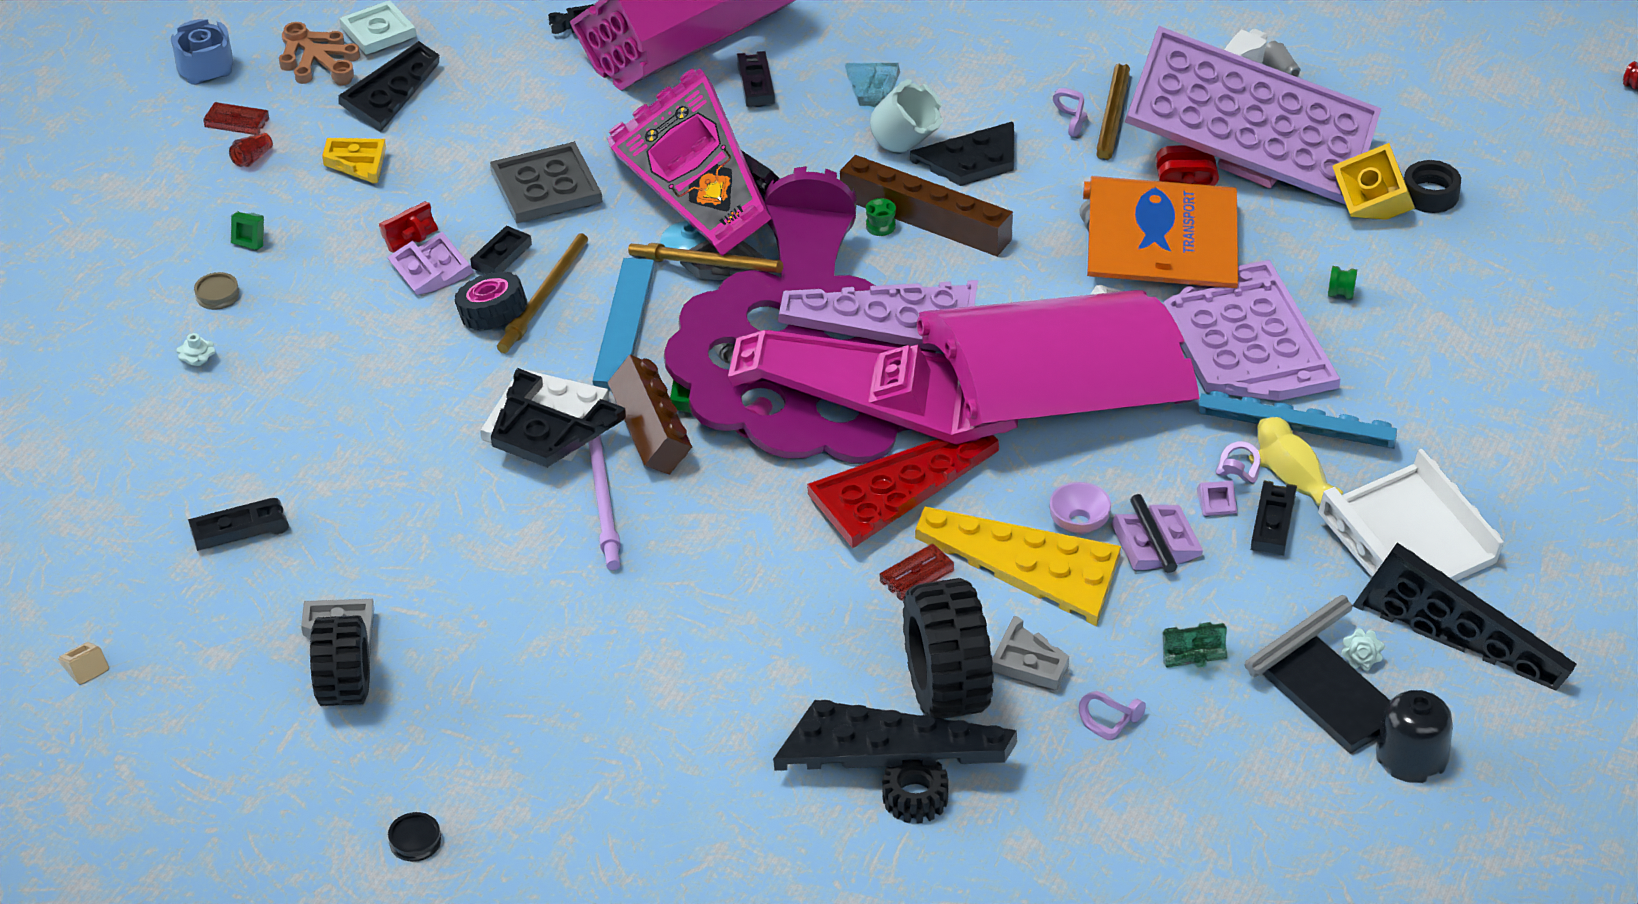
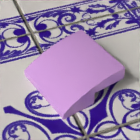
(430, 265)
(1173, 528)

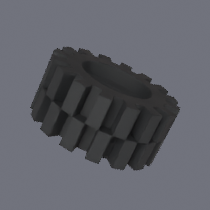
(915, 804)

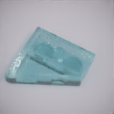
(872, 81)

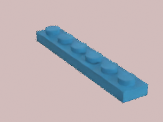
(1312, 421)

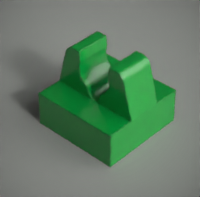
(247, 230)

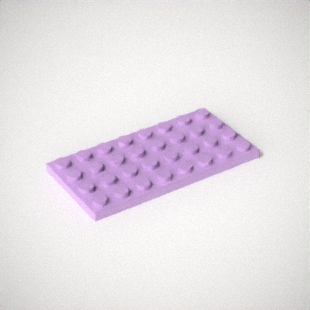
(1249, 113)

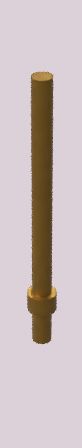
(659, 252)
(517, 327)

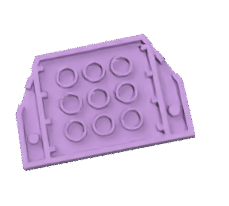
(1251, 338)

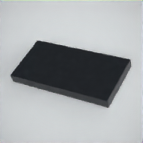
(1331, 693)

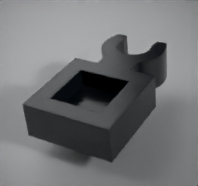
(561, 22)

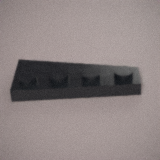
(388, 88)

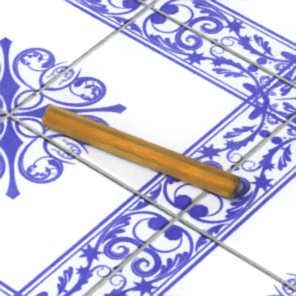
(1113, 111)

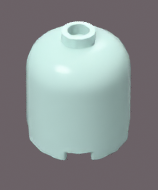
(906, 117)

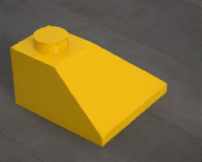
(1373, 184)

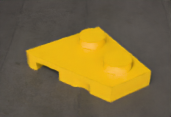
(355, 156)

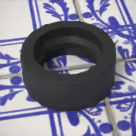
(1433, 172)

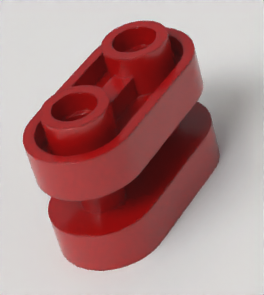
(1186, 165)

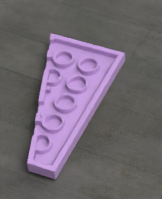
(879, 314)

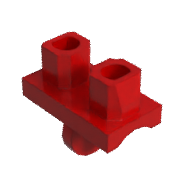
(408, 226)

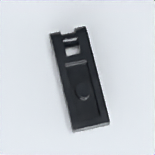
(755, 79)
(1273, 518)
(238, 523)

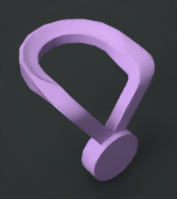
(1080, 116)
(1236, 467)
(1132, 712)

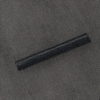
(1153, 533)

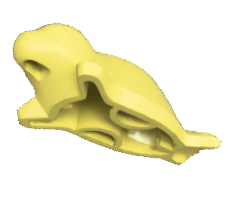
(1291, 458)

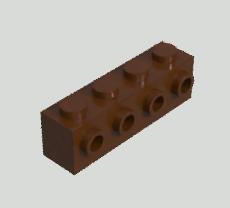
(650, 414)

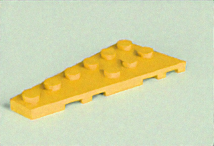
(1036, 561)

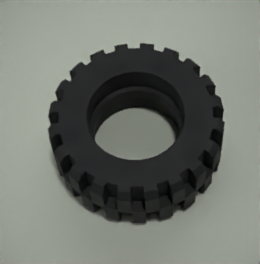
(948, 648)

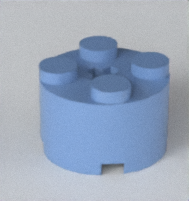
(202, 51)

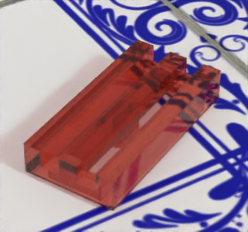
(236, 118)
(919, 573)

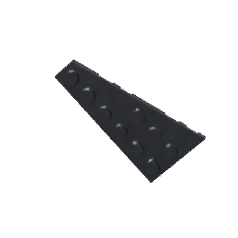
(887, 737)

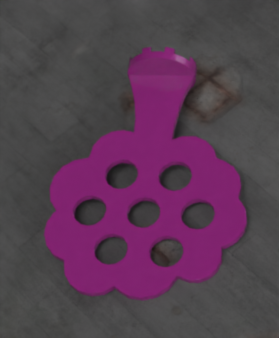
(809, 224)

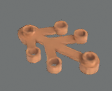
(297, 35)

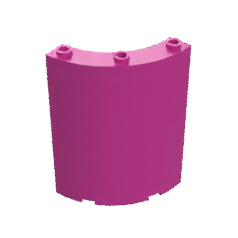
(1062, 355)

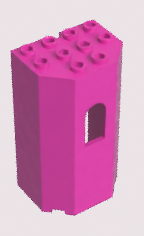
(646, 36)

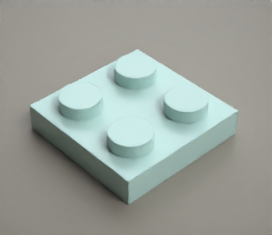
(378, 27)

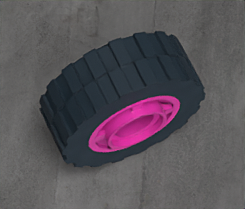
(490, 300)

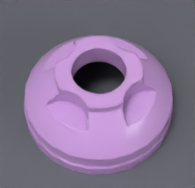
(1080, 500)

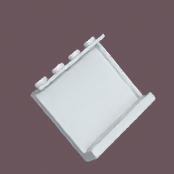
(1420, 513)

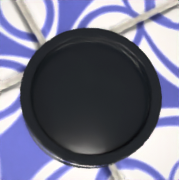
(414, 836)

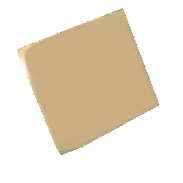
(84, 662)

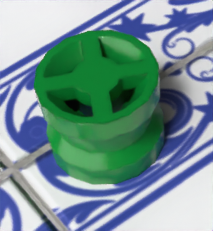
(880, 217)
(1342, 282)

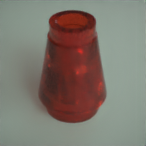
(249, 149)

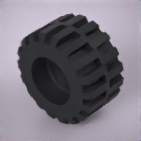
(339, 660)

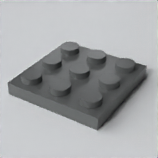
(545, 182)

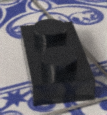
(501, 251)

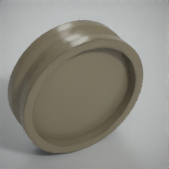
(216, 290)

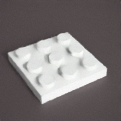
(559, 394)

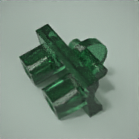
(1194, 645)

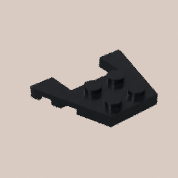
(543, 432)

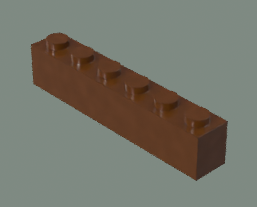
(931, 205)

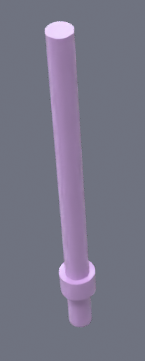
(609, 538)

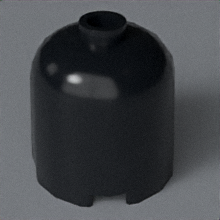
(1415, 736)

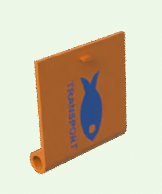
(1162, 231)

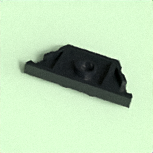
(971, 155)

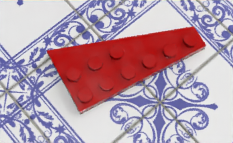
(883, 490)

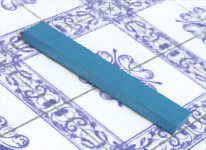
(624, 318)

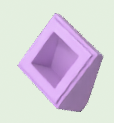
(1217, 498)

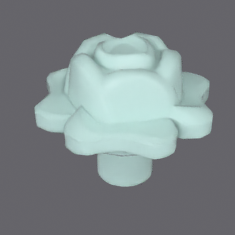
(195, 350)
(1362, 649)

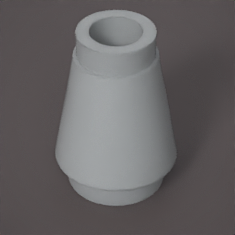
(1279, 58)

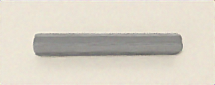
(1298, 636)

